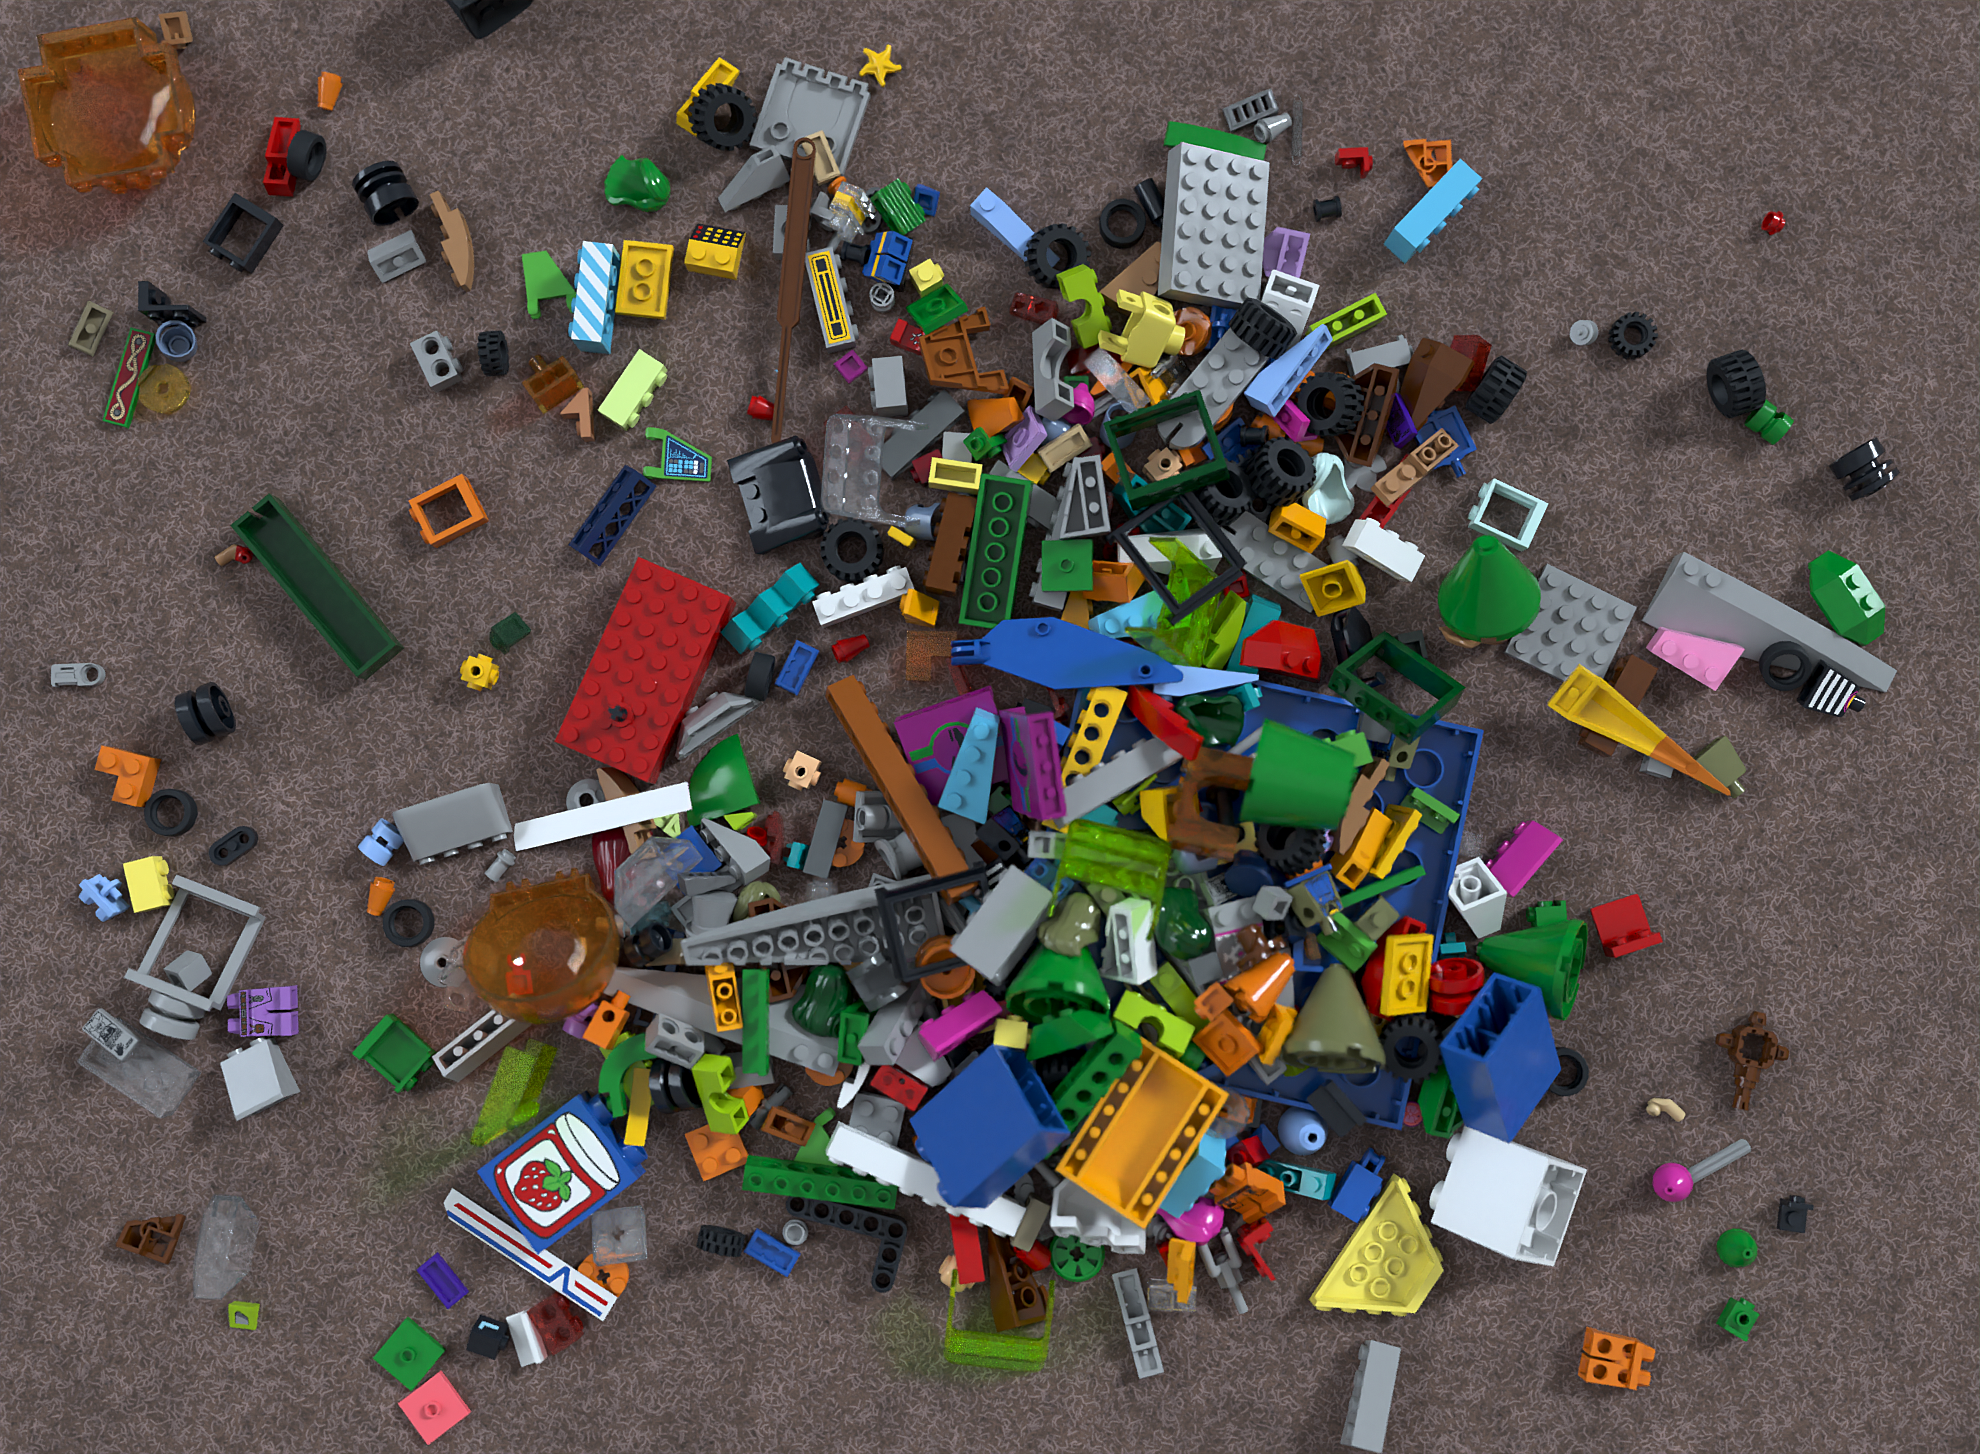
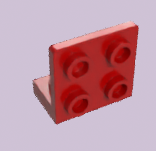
(1623, 926)
(1250, 1234)

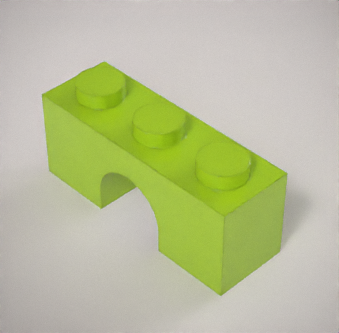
(1080, 284)
(1172, 1030)
(713, 1077)

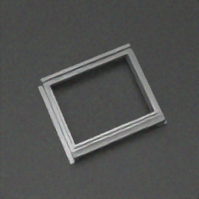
(234, 963)

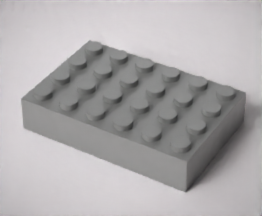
(1213, 227)

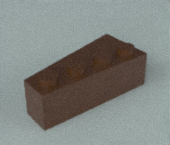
(951, 545)

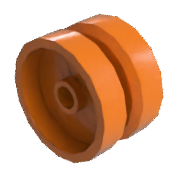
(947, 983)

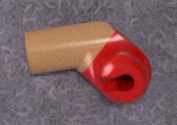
(236, 553)

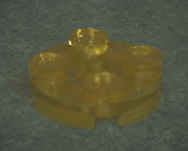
(175, 397)

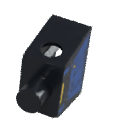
(1006, 835)

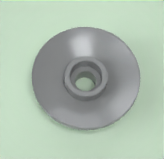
(430, 958)

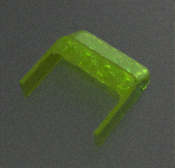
(1188, 639)
(1115, 860)
(514, 1091)
(993, 1349)

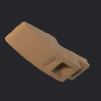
(458, 243)
(1414, 467)
(618, 785)
(1356, 814)

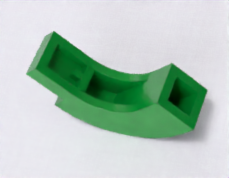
(615, 1069)

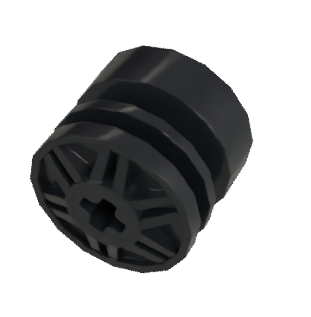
(382, 190)
(1864, 469)

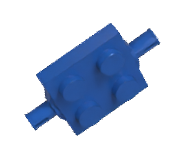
(1454, 426)

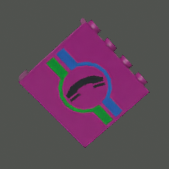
(935, 737)
(1033, 763)

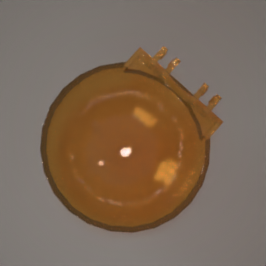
(543, 949)

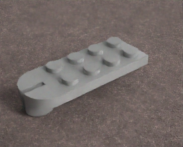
(1221, 381)
(1273, 559)

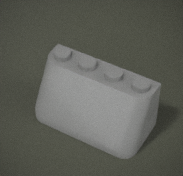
(453, 822)
(1003, 925)

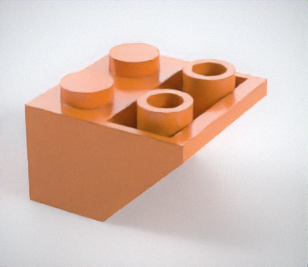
(1114, 582)

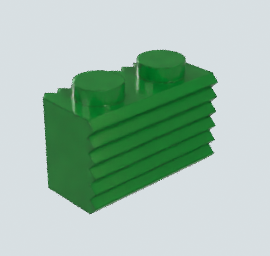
(898, 207)

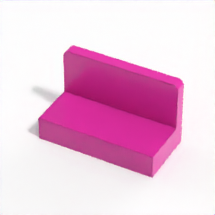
(1294, 422)

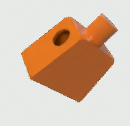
(600, 1029)

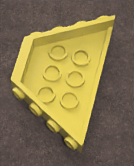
(1385, 1261)

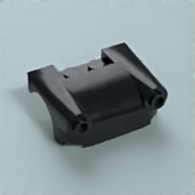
(780, 494)

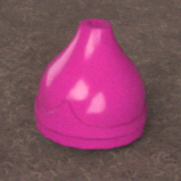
(1083, 406)
(1672, 1182)

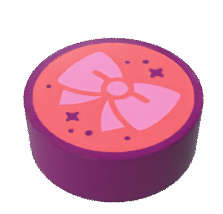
(1412, 1114)

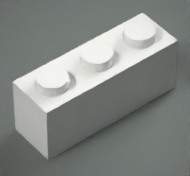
(1384, 549)

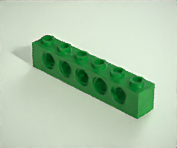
(1083, 1075)
(816, 1182)

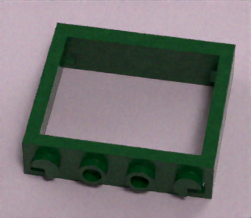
(1178, 483)
(1410, 665)

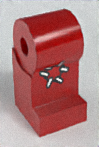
(906, 337)

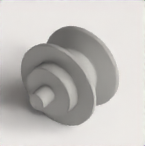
(1584, 332)
(1158, 1229)

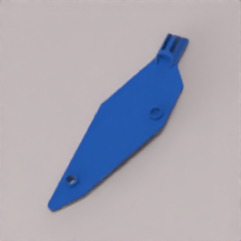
(1063, 656)

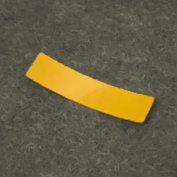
(639, 1108)

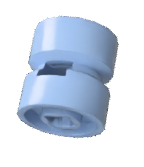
(376, 848)

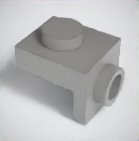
(821, 211)

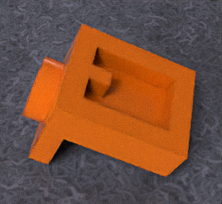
(1212, 1002)

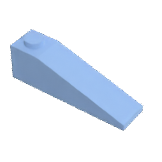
(1005, 224)
(1280, 379)
(1201, 681)

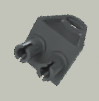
(876, 981)

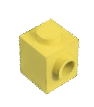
(926, 277)
(1012, 1032)

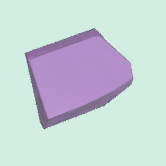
(1285, 251)

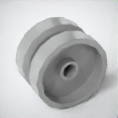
(171, 1016)

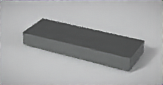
(825, 839)

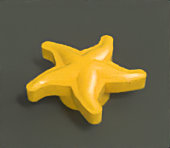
(879, 64)

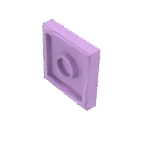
(1023, 439)

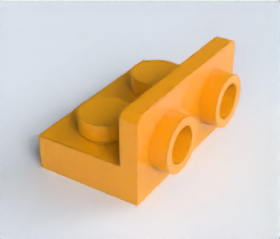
(1274, 1031)
(1181, 1267)

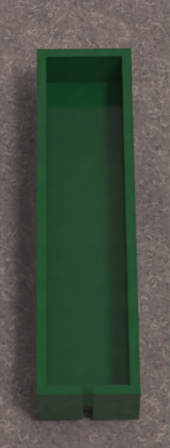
(317, 587)

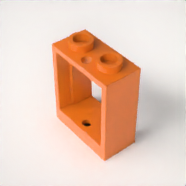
(478, 514)

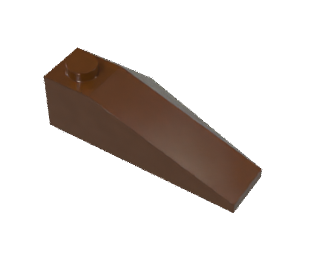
(1431, 377)
(1013, 1290)

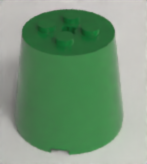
(1298, 780)

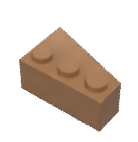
(1137, 277)

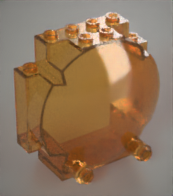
(108, 106)

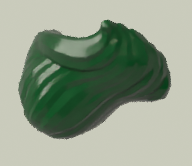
(1215, 719)
(1180, 925)
(824, 998)

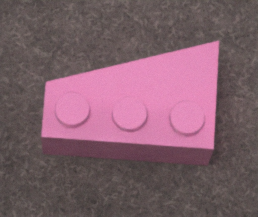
(1696, 655)

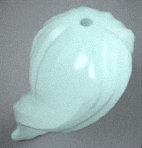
(1329, 494)

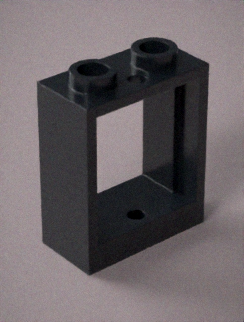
(225, 223)

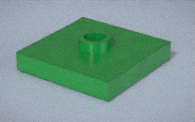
(936, 308)
(1067, 565)
(409, 1353)

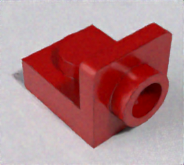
(1352, 156)

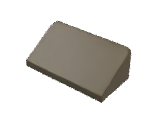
(90, 328)
(1031, 1222)

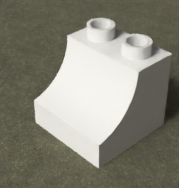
(1506, 1196)

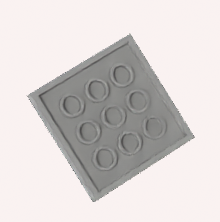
(1572, 627)

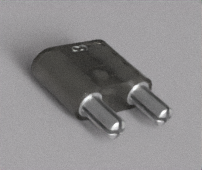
(1172, 372)

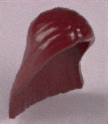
(609, 852)

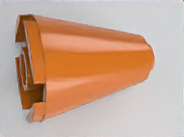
(1261, 985)

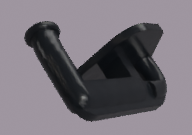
(1351, 637)

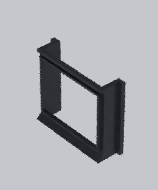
(1211, 529)
(885, 900)

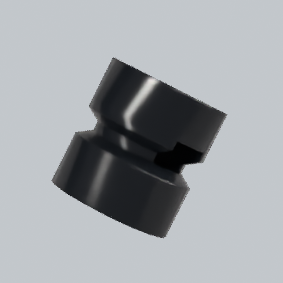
(648, 944)

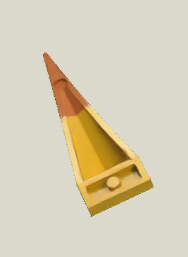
(1599, 707)

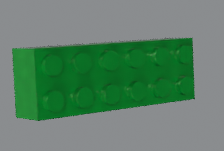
(996, 550)

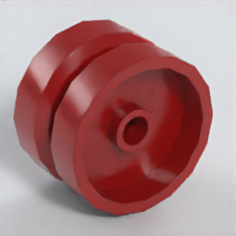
(1454, 984)

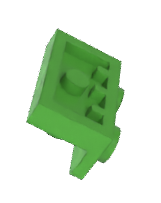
(1433, 812)
(1348, 943)

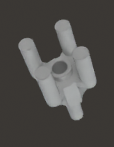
(1225, 1268)

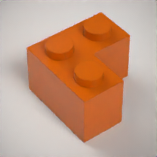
(134, 772)

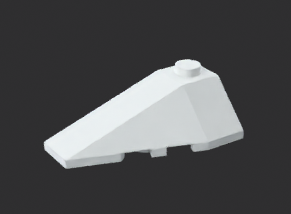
(1193, 539)

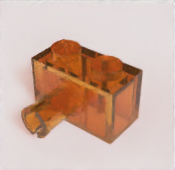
(551, 382)

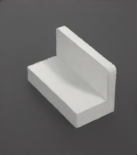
(526, 1339)

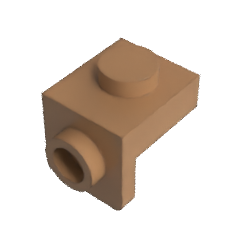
(175, 29)

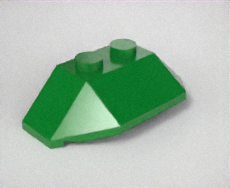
(1846, 598)
(1067, 1031)
(1439, 1105)

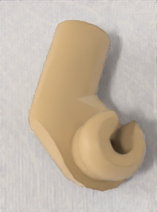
(1656, 1105)

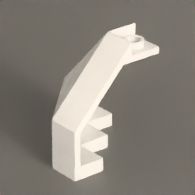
(1094, 1221)

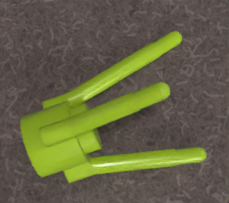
(1127, 800)

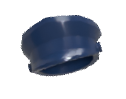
(1248, 873)

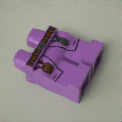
(256, 1012)

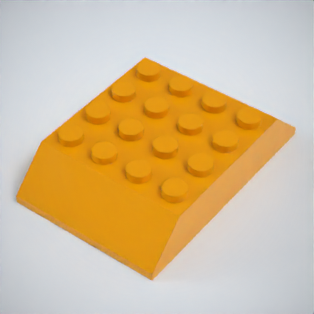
(1142, 1134)

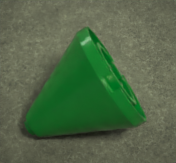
(1489, 593)
(1541, 957)
(1055, 983)

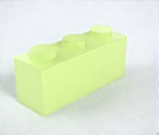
(633, 390)

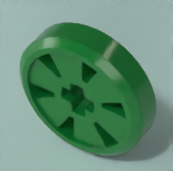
(1075, 1269)

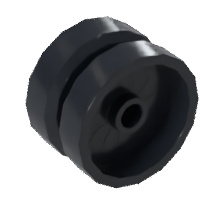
(205, 713)
(673, 1087)

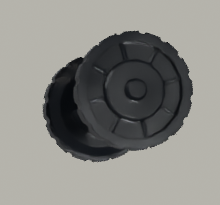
(1223, 798)

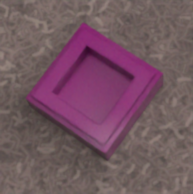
(850, 366)

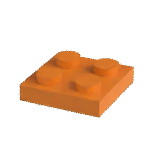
(1227, 1042)
(716, 1151)

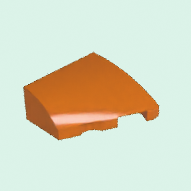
(1428, 168)
(994, 414)

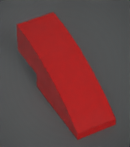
(277, 178)

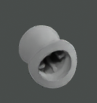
(899, 855)
(710, 911)

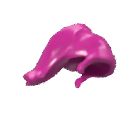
(1198, 1224)

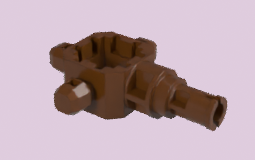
(1747, 1070)

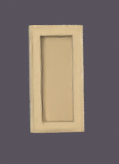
(825, 165)
(1064, 448)

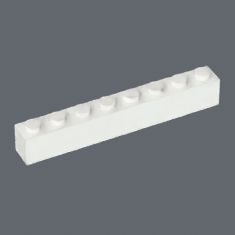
(915, 1176)

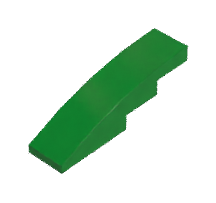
(1212, 139)

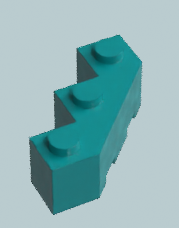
(770, 609)

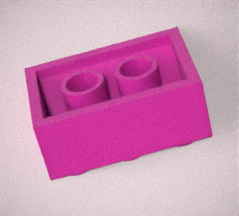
(1522, 855)
(958, 1024)

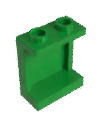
(853, 1026)
(396, 1052)

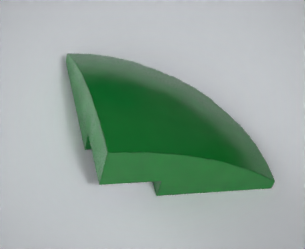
(721, 783)

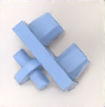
(105, 895)

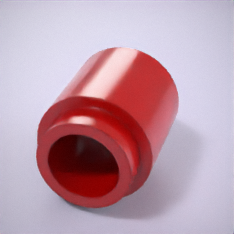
(1037, 1258)

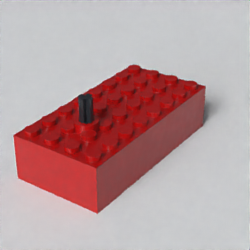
(646, 670)

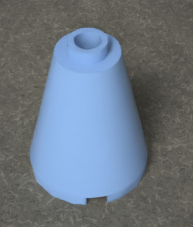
(1302, 1130)

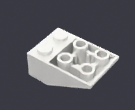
(1291, 299)

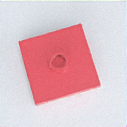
(434, 1407)

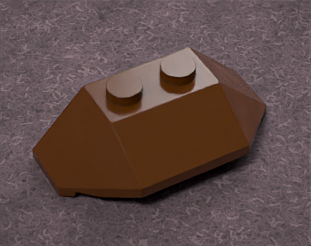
(1379, 390)
(783, 979)

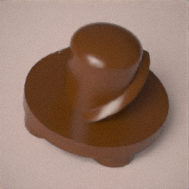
(1255, 945)

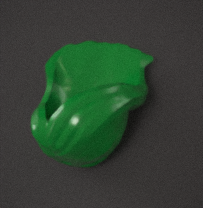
(637, 184)

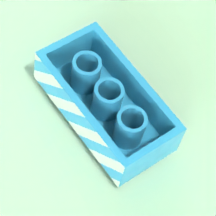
(595, 297)

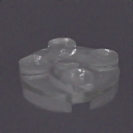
(1237, 1116)

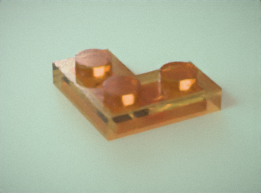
(923, 646)

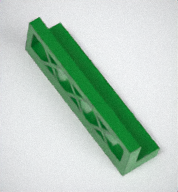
(755, 1022)

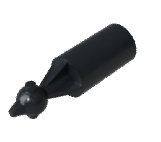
(1151, 200)

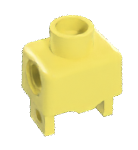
(1148, 330)

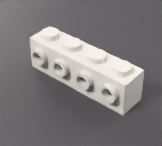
(863, 597)

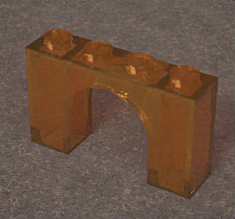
(1191, 831)

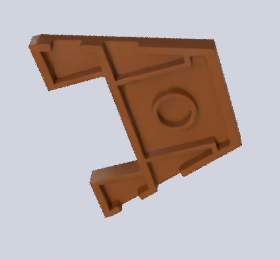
(951, 360)

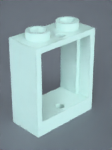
(1536, 506)

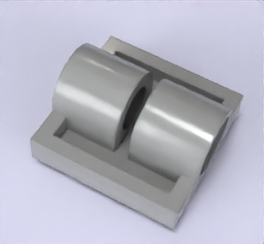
(874, 818)

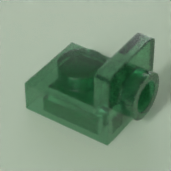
(508, 632)

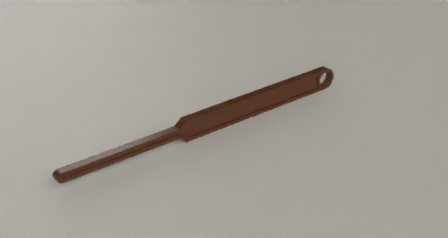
(792, 269)

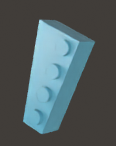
(1432, 210)
(1138, 613)
(971, 775)

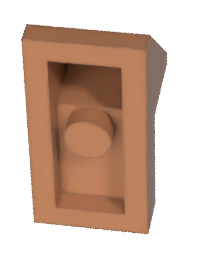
(582, 407)

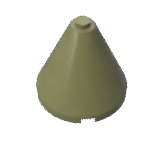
(1334, 1029)

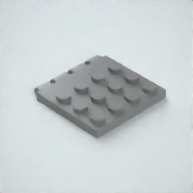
(807, 103)

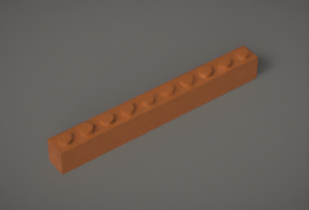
(898, 784)

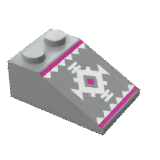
(1225, 923)

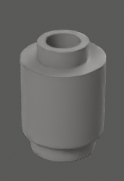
(1339, 553)

